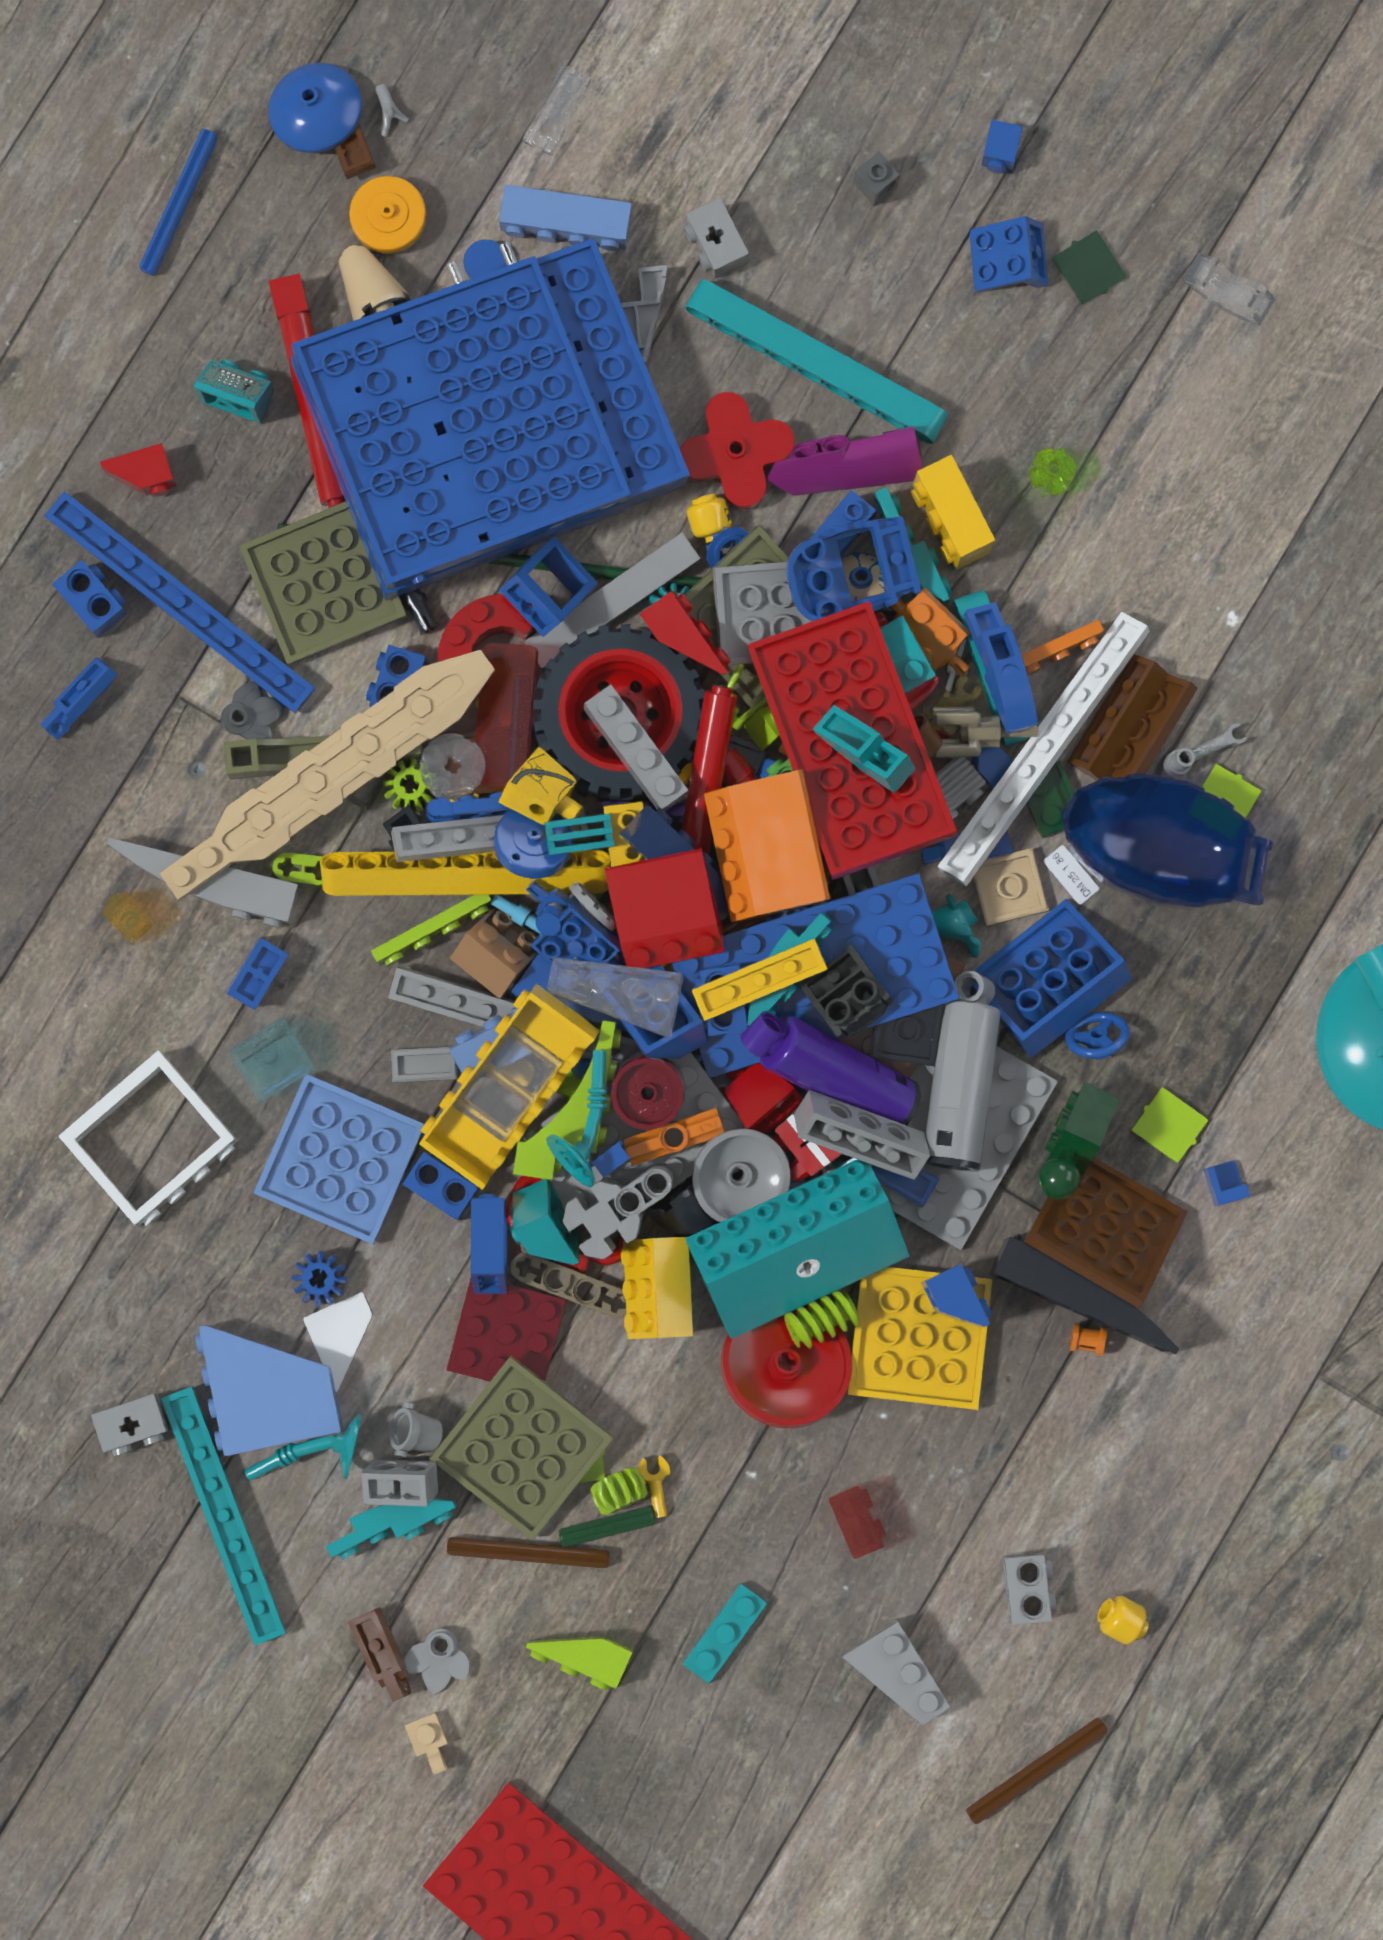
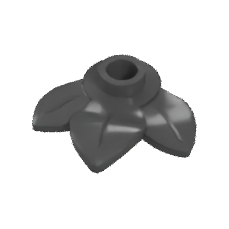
(256, 712)

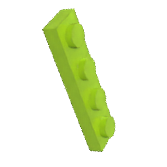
(420, 935)

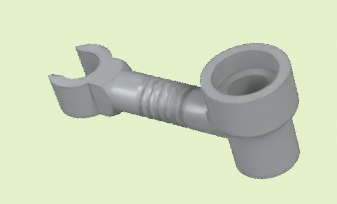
(1176, 768)

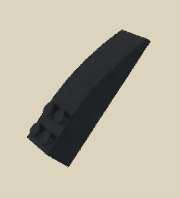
(1049, 1279)

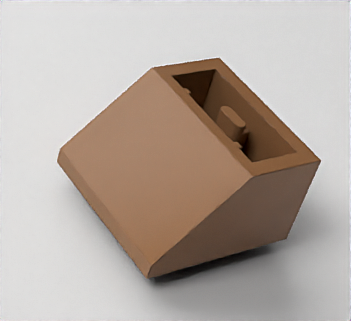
(496, 952)

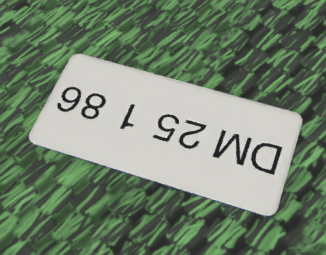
(1071, 874)

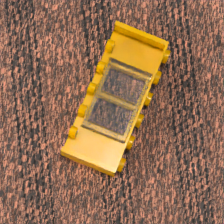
(507, 1085)

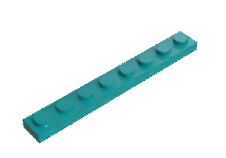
(223, 1515)

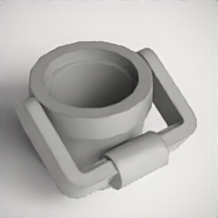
(413, 1431)

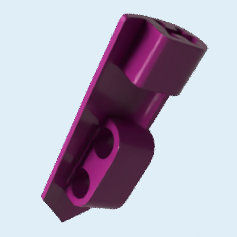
(841, 465)

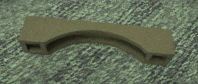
(270, 756)

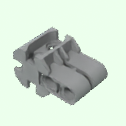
(612, 1213)

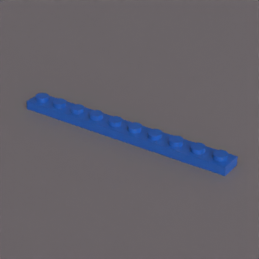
(180, 602)

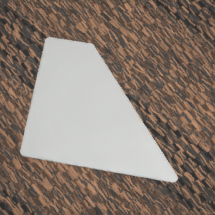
(338, 1333)

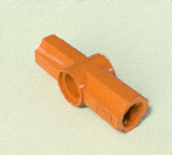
(653, 1144)

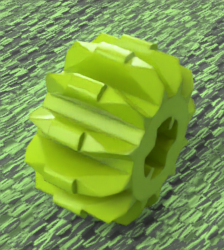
(400, 791)
(619, 1491)

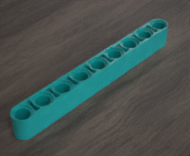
(815, 361)

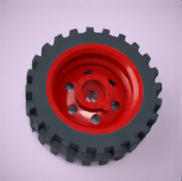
(619, 659)

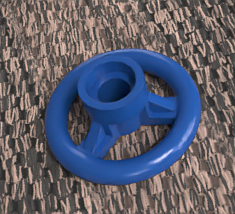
(1097, 1039)

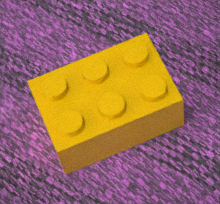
(952, 513)
(657, 1288)

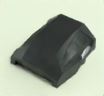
(847, 994)

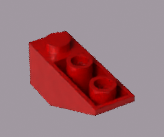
(677, 628)

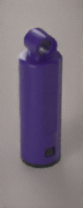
(830, 1067)

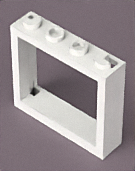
(114, 1099)

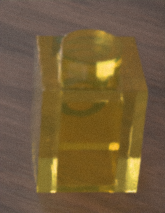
(127, 916)

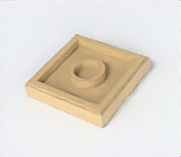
(1010, 887)

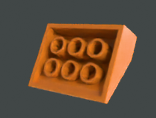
(767, 846)

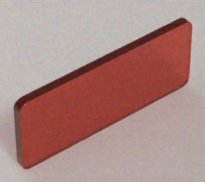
(506, 711)

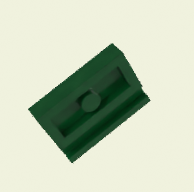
(1050, 801)

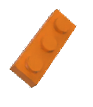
(1059, 648)

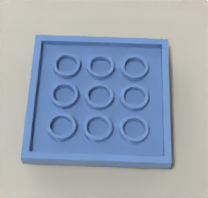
(339, 1159)

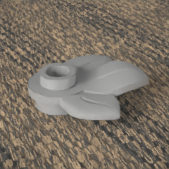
(435, 1664)

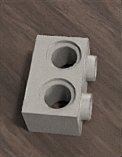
(400, 1482)
(1019, 1590)

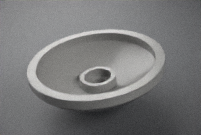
(763, 1172)

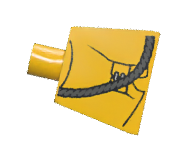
(541, 789)

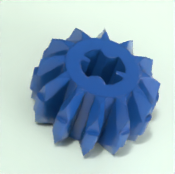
(309, 1275)

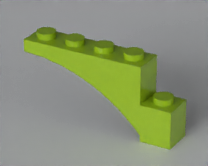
(534, 1155)

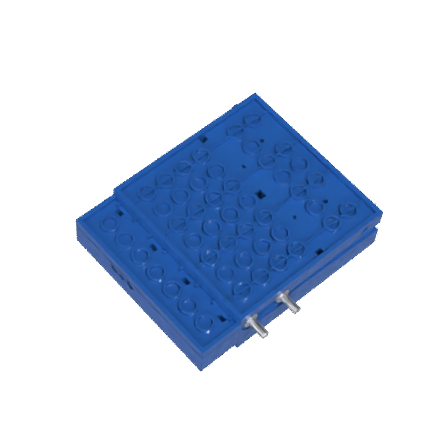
(488, 416)

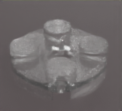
(462, 751)

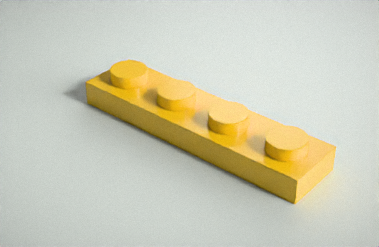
(759, 979)

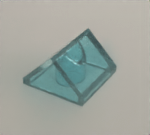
(271, 1059)

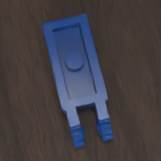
(465, 808)

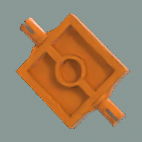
(935, 630)

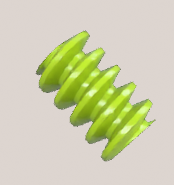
(821, 1318)

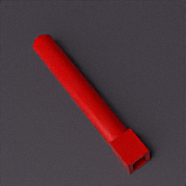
(295, 325)
(708, 762)

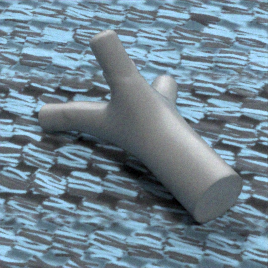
(388, 108)

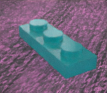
(724, 1633)

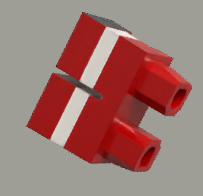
(810, 1157)

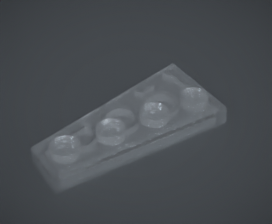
(627, 993)

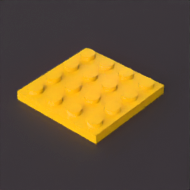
(911, 1350)

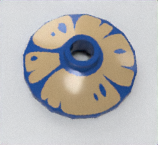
(865, 565)

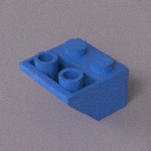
(954, 1296)

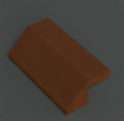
(1132, 721)

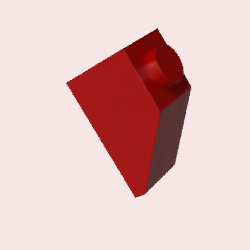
(142, 470)

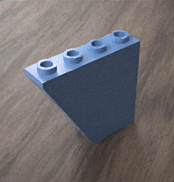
(264, 1393)

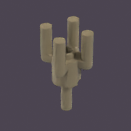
(974, 731)

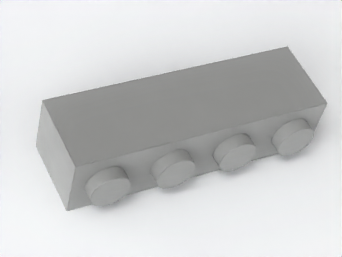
(635, 749)

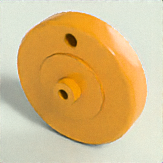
(388, 214)

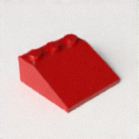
(665, 909)

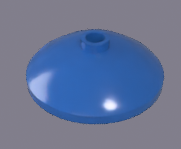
(325, 119)

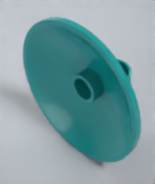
(1352, 1037)

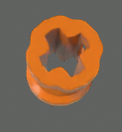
(1088, 1339)

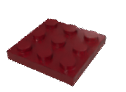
(502, 1326)

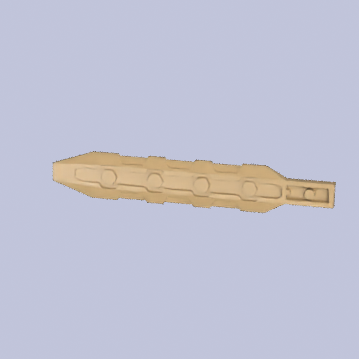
(334, 769)

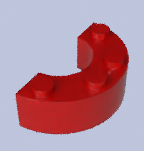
(478, 622)

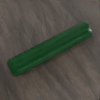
(606, 1526)

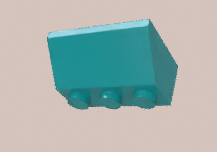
(906, 653)

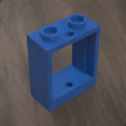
(523, 589)
(488, 1245)

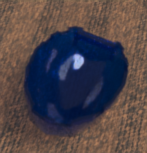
(1165, 842)

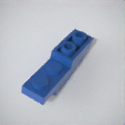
(1004, 667)

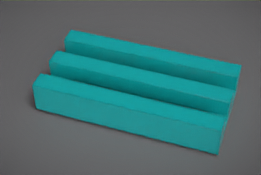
(607, 830)

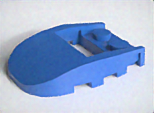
(818, 575)

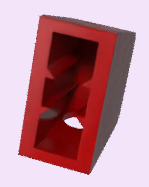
(761, 1097)

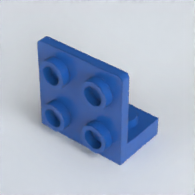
(1009, 254)

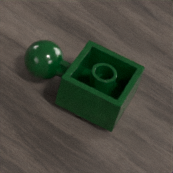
(1077, 1140)

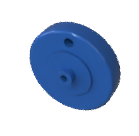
(523, 846)

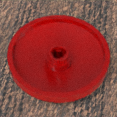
(783, 1382)

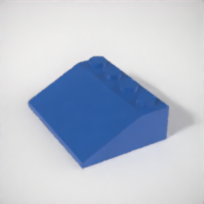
(1052, 977)

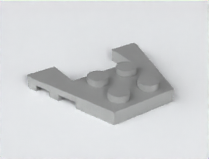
(644, 314)

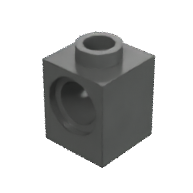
(876, 178)

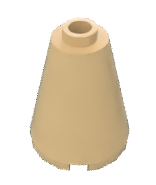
(369, 283)

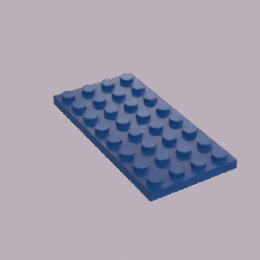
(884, 924)

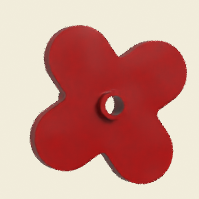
(741, 473)

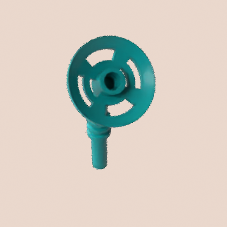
(575, 1156)
(292, 1452)

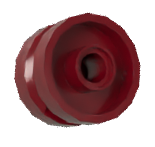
(668, 1089)

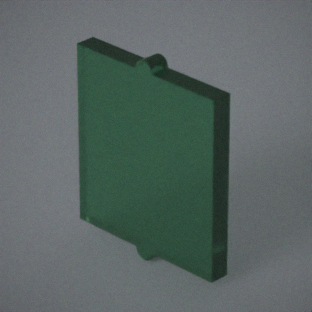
(1089, 267)

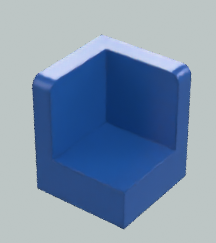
(1225, 1183)

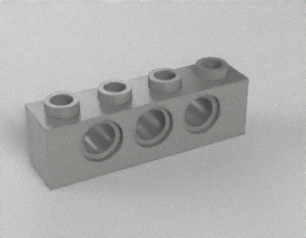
(861, 1134)

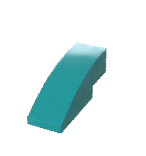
(865, 748)

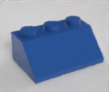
(686, 1035)

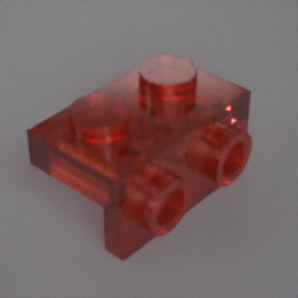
(855, 1521)

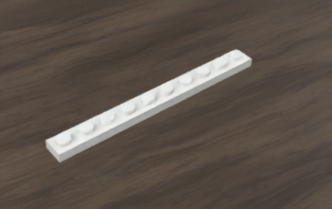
(1043, 751)

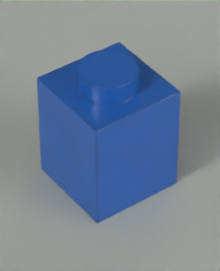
(1001, 146)

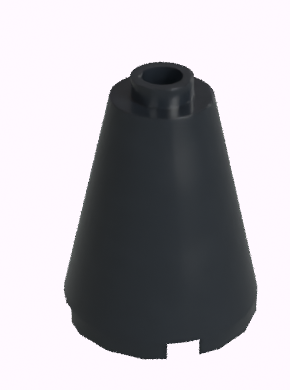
(680, 1212)

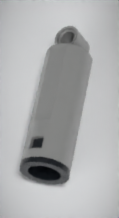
(963, 1077)

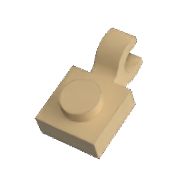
(426, 1738)

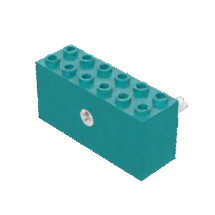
(798, 1247)

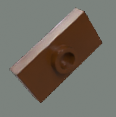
(355, 154)

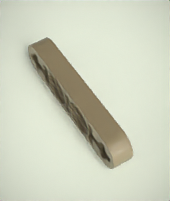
(569, 1289)

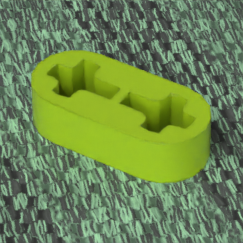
(298, 860)

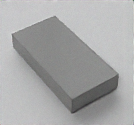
(423, 1065)

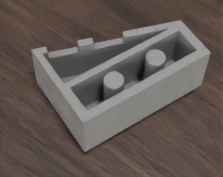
(898, 1671)

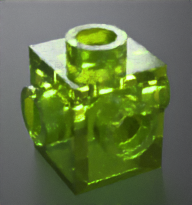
(1050, 482)

